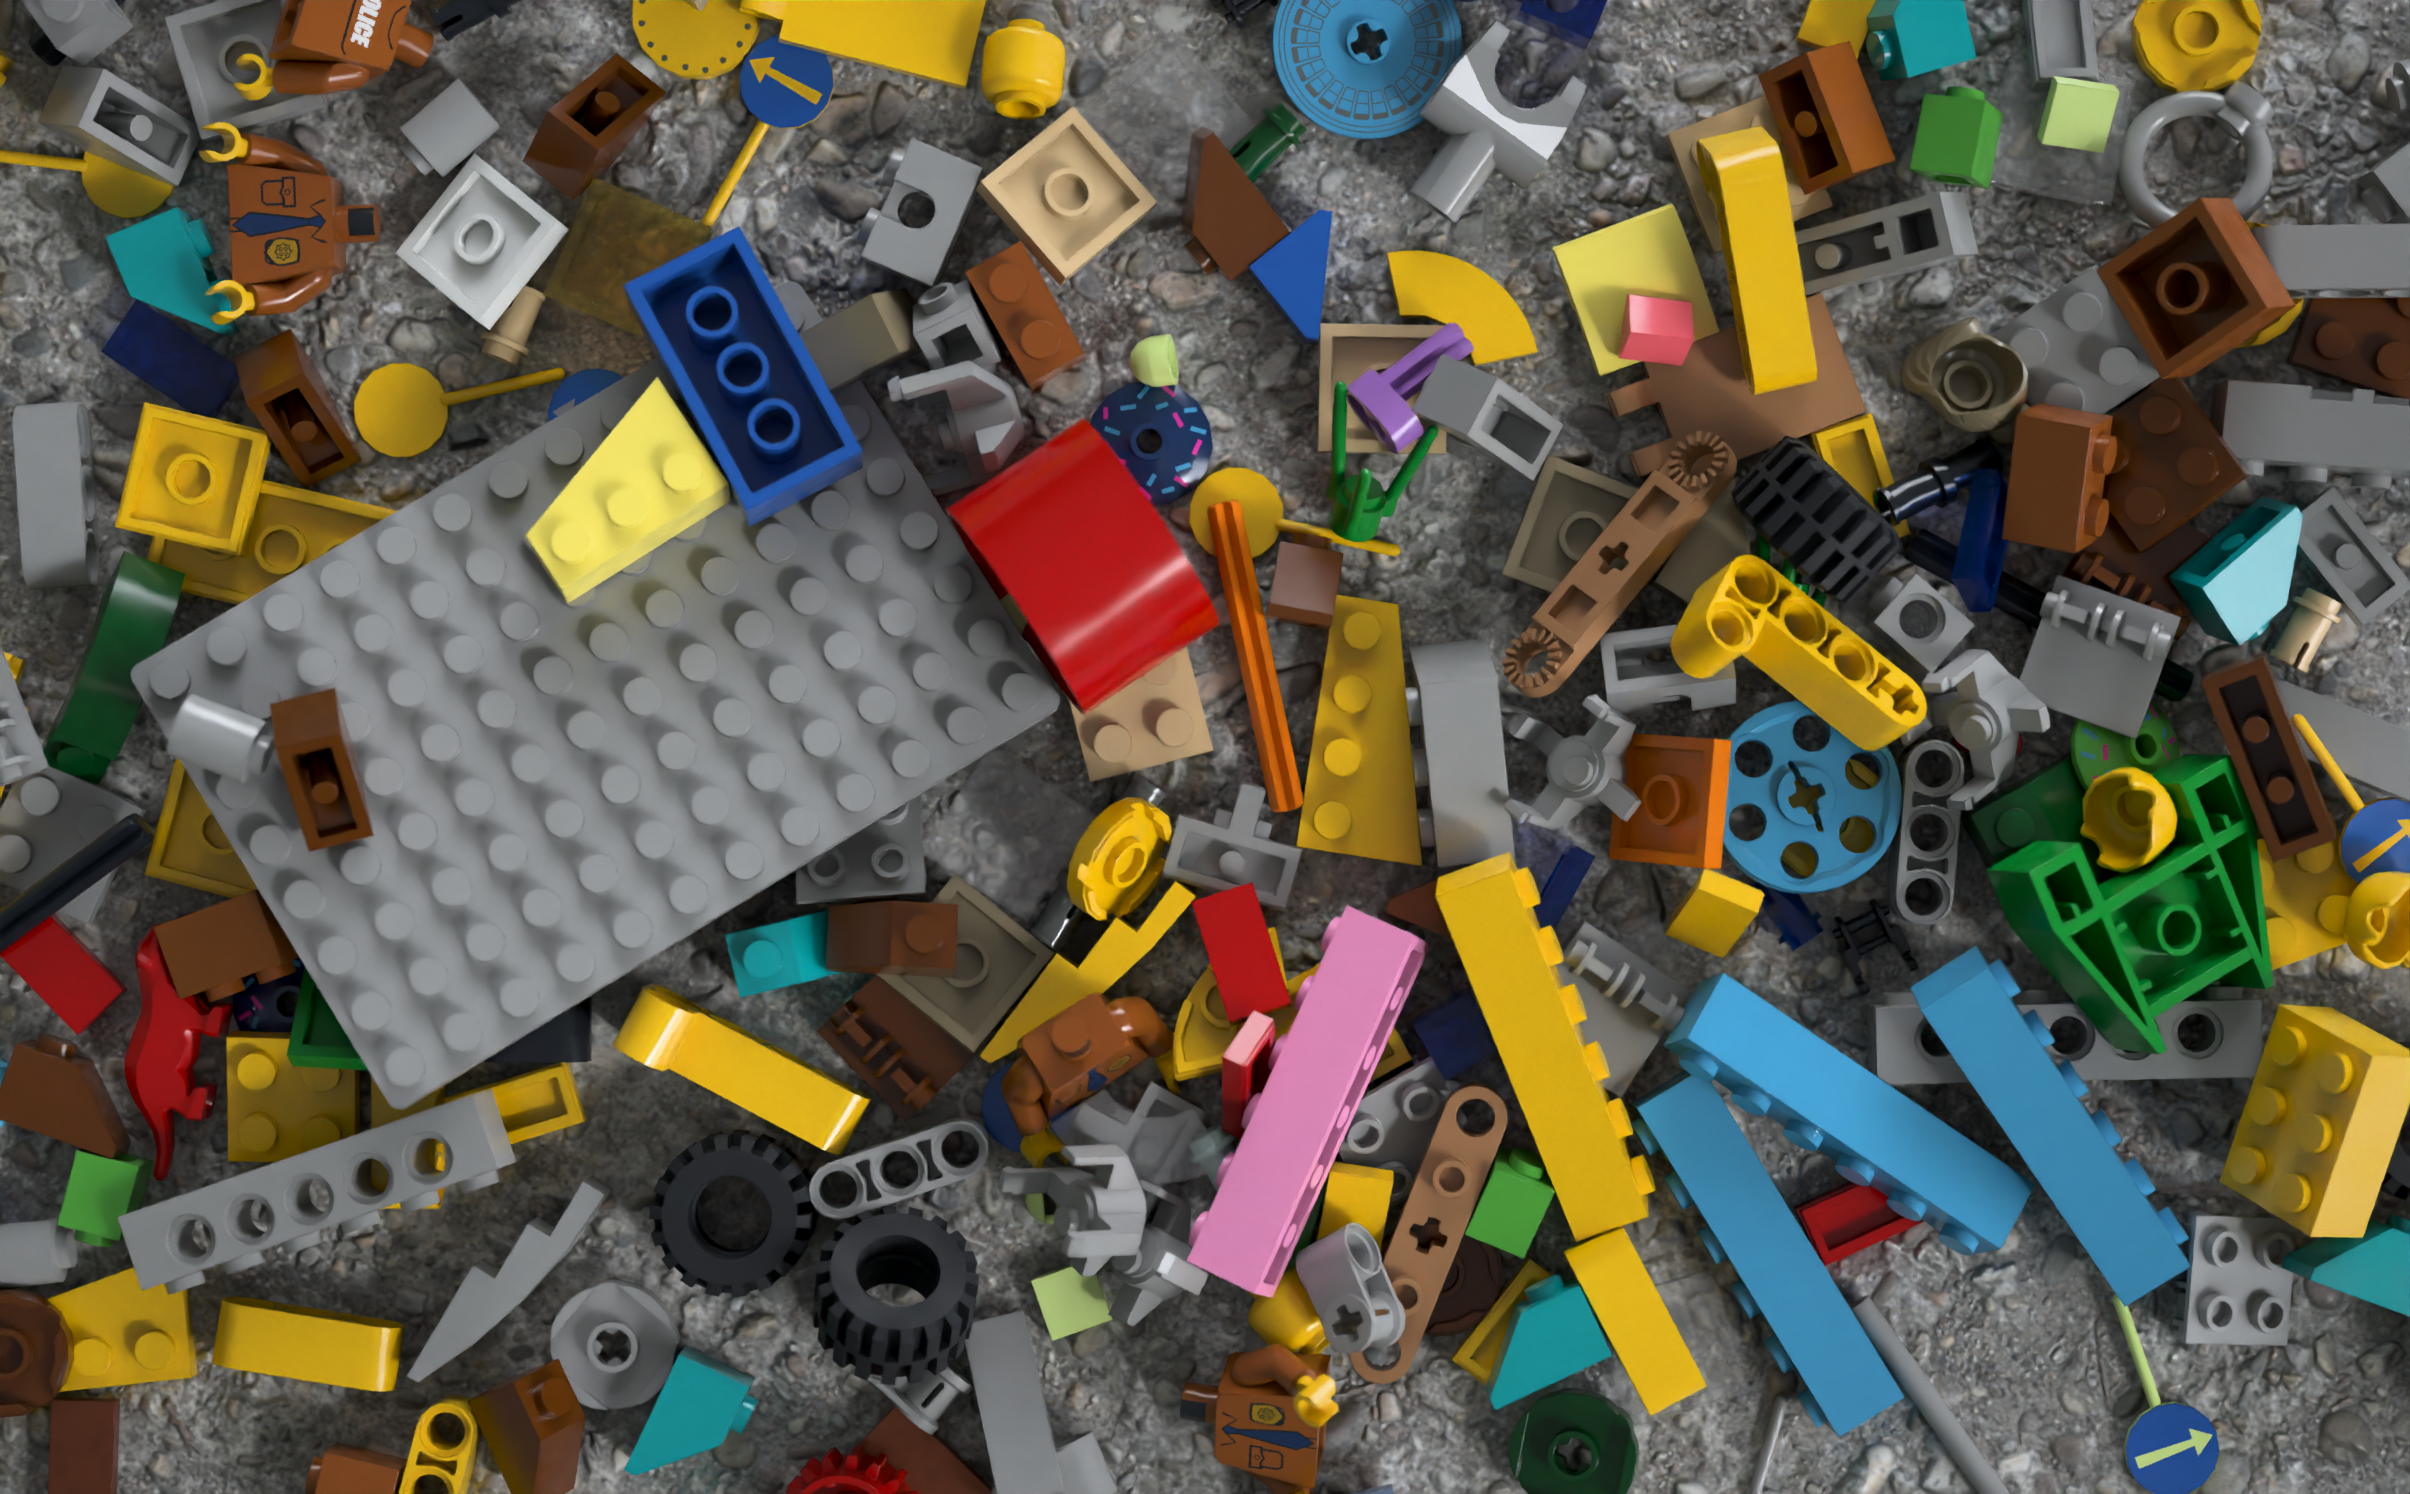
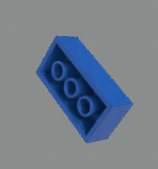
(744, 376)

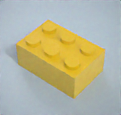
(2320, 1121)

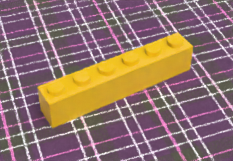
(1543, 1045)

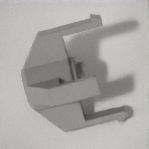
(980, 421)
(1982, 717)
(1579, 768)
(1096, 1212)
(1160, 1263)

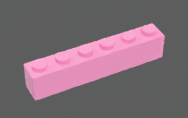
(1307, 1101)

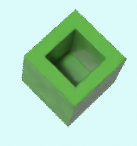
(1956, 138)
(100, 1193)
(1512, 1201)

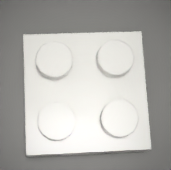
(482, 241)

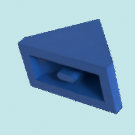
(1295, 275)

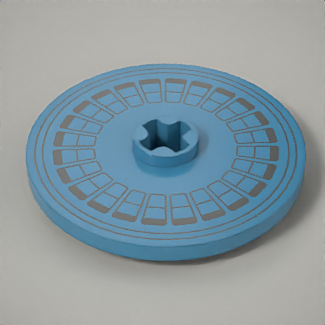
(1349, 90)

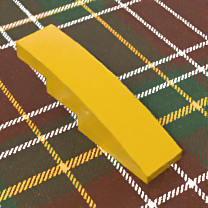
(1067, 982)

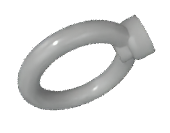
(2237, 112)

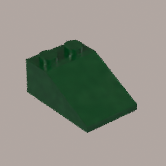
(2031, 810)

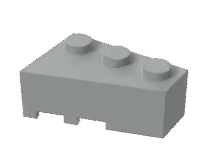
(2314, 432)
(1460, 752)

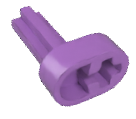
(1382, 398)

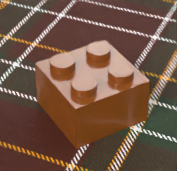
(2196, 287)

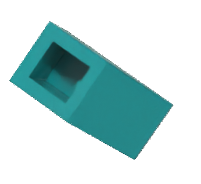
(169, 267)

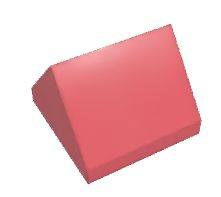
(1656, 330)

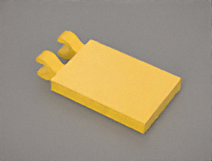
(902, 36)

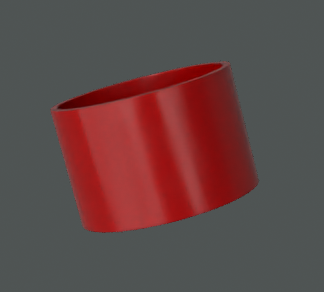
(1084, 565)

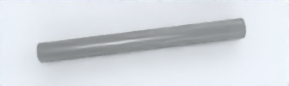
(1926, 1398)

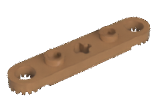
(1640, 533)
(1445, 1190)

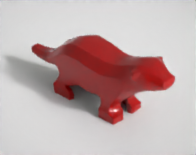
(166, 1049)

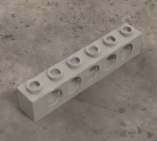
(2228, 1048)
(162, 1236)

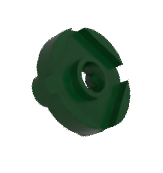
(1580, 1415)

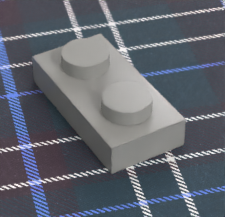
(2348, 558)

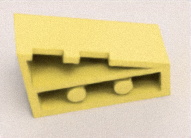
(628, 497)

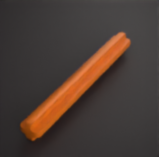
(1255, 656)

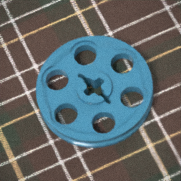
(1837, 802)

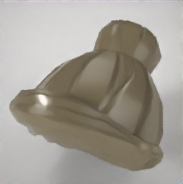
(1969, 380)

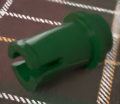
(1267, 141)

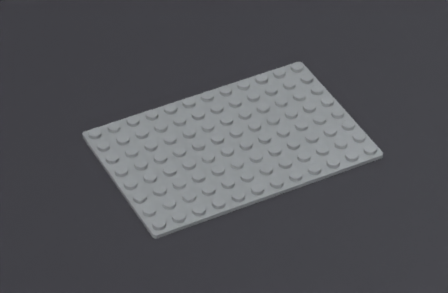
(603, 767)

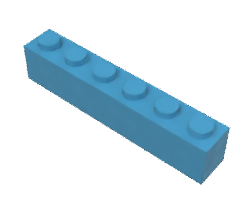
(1848, 1116)
(2050, 1124)
(1767, 1252)

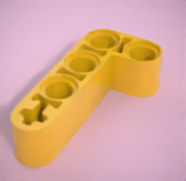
(1761, 257)
(1800, 646)
(741, 1067)

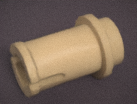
(511, 331)
(2306, 629)

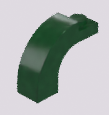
(102, 697)

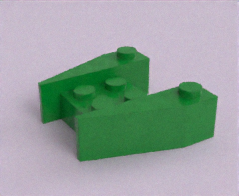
(2159, 929)

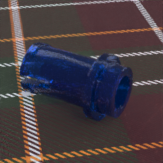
(1790, 916)

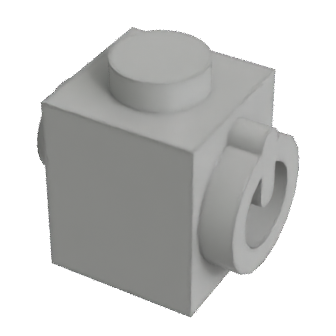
(955, 327)

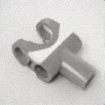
(1487, 129)

